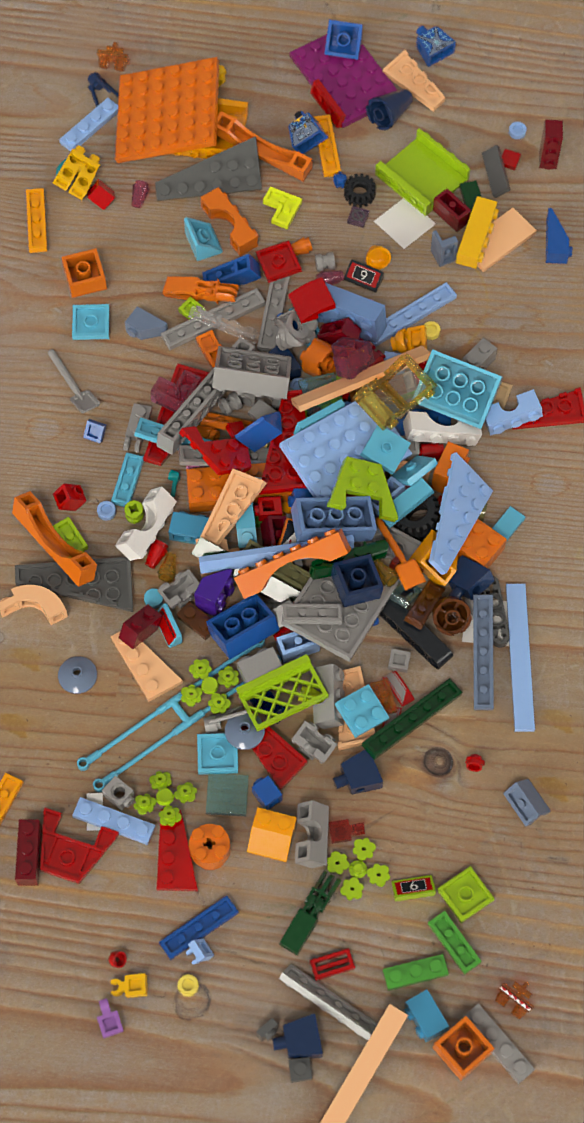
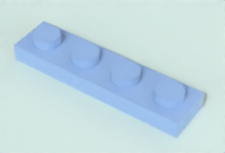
(89, 125)
(104, 816)

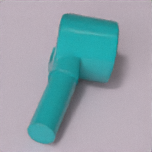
(175, 477)

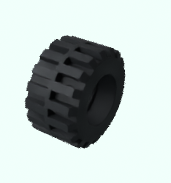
(422, 527)

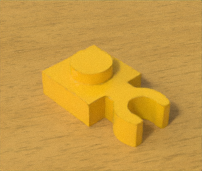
(133, 986)

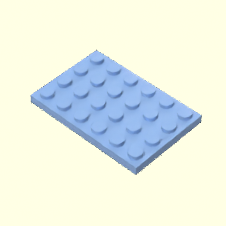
(322, 447)

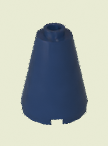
(388, 108)

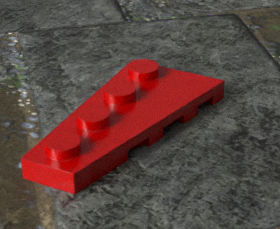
(559, 410)

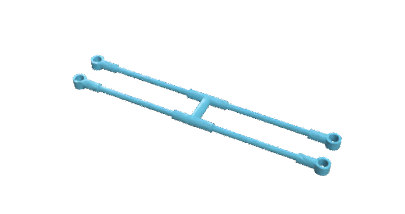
(172, 702)

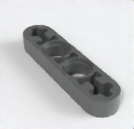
(498, 611)

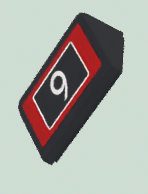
(364, 276)

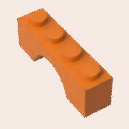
(217, 206)

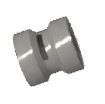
(325, 261)
(230, 404)

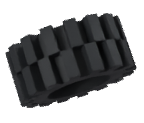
(363, 182)

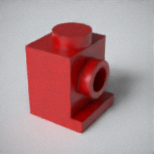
(272, 504)

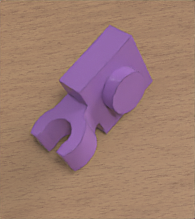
(109, 1021)

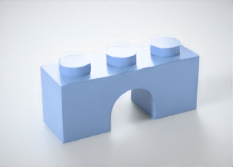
(527, 410)

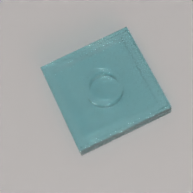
(227, 794)

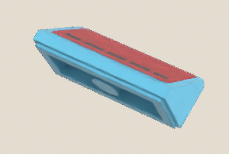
(169, 627)

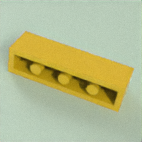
(476, 232)

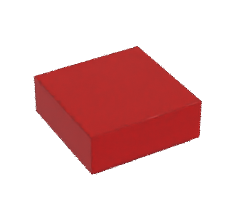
(510, 159)

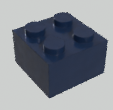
(357, 580)

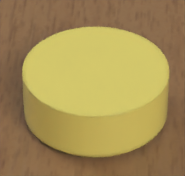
(432, 330)
(188, 985)

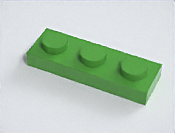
(454, 942)
(415, 972)

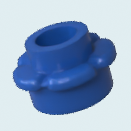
(339, 180)

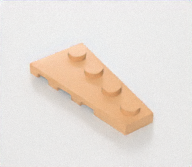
(408, 76)
(232, 503)
(147, 668)
(352, 682)

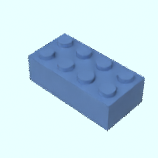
(364, 313)
(314, 518)

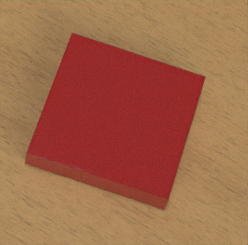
(278, 261)

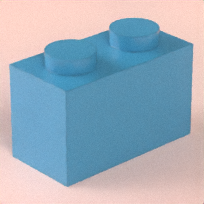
(186, 527)
(426, 1016)

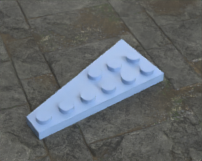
(459, 509)

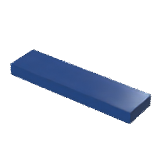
(198, 927)

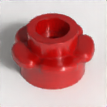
(474, 762)

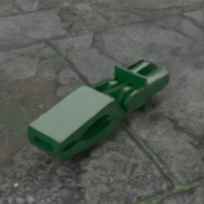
(322, 568)
(304, 921)

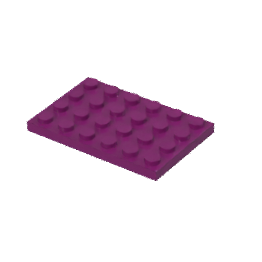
(346, 79)

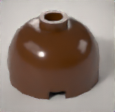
(451, 615)

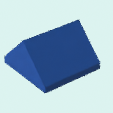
(344, 39)
(261, 431)

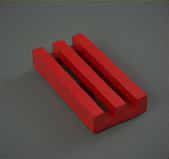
(315, 970)

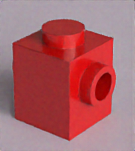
(69, 497)

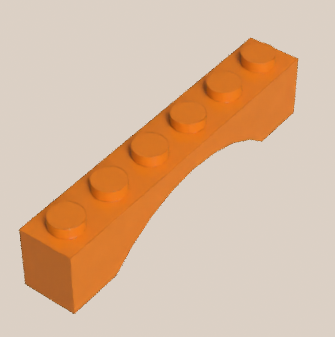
(287, 160)
(327, 547)
(75, 563)

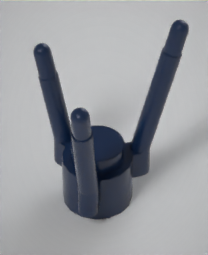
(97, 83)

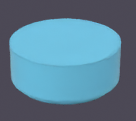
(153, 598)

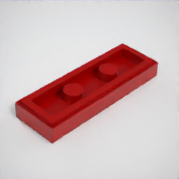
(327, 103)

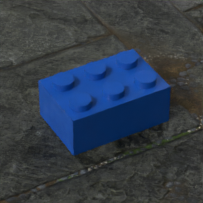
(242, 626)

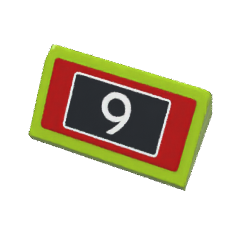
(413, 888)

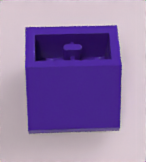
(213, 592)

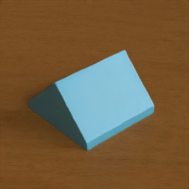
(201, 238)

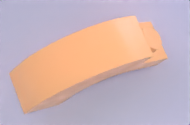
(36, 597)

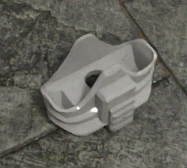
(289, 337)

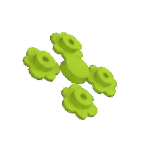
(209, 686)
(165, 797)
(358, 869)

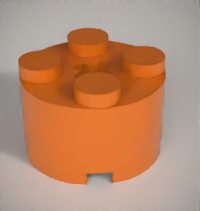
(318, 358)
(209, 835)

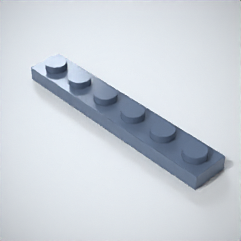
(483, 652)

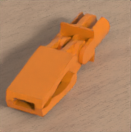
(198, 289)

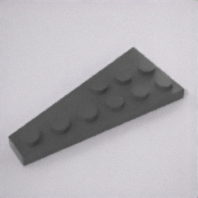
(230, 170)
(109, 588)

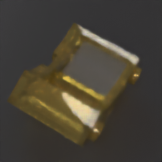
(396, 393)

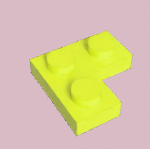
(286, 206)

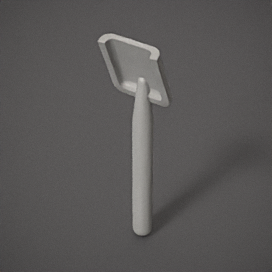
(84, 400)

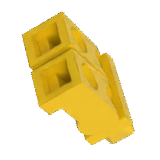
(82, 167)

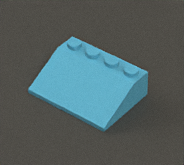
(462, 389)

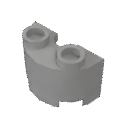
(179, 591)
(312, 743)

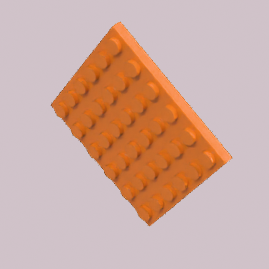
(167, 110)

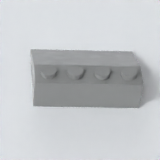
(252, 372)

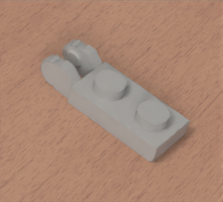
(137, 411)

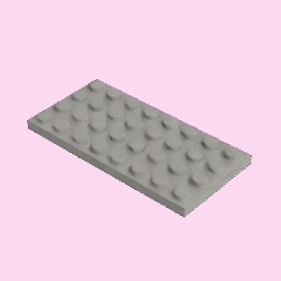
(356, 619)

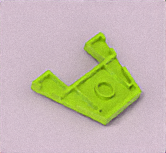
(363, 479)

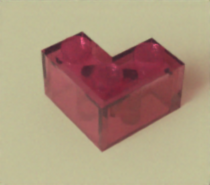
(351, 356)
(174, 395)

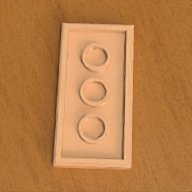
(508, 234)

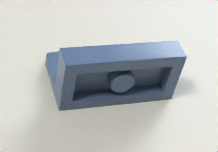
(445, 250)
(526, 801)

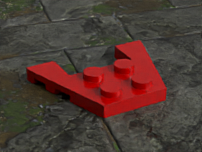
(221, 454)
(67, 856)

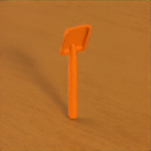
(407, 571)

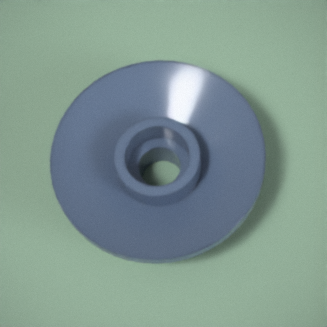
(77, 683)
(243, 739)

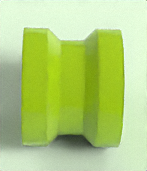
(135, 516)

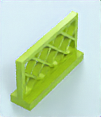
(275, 678)

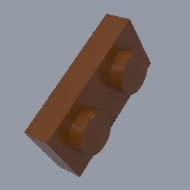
(194, 619)

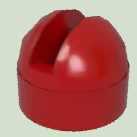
(119, 955)

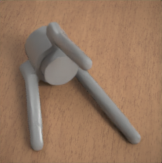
(213, 722)

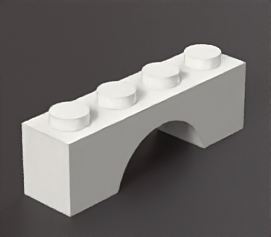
(422, 428)
(158, 507)

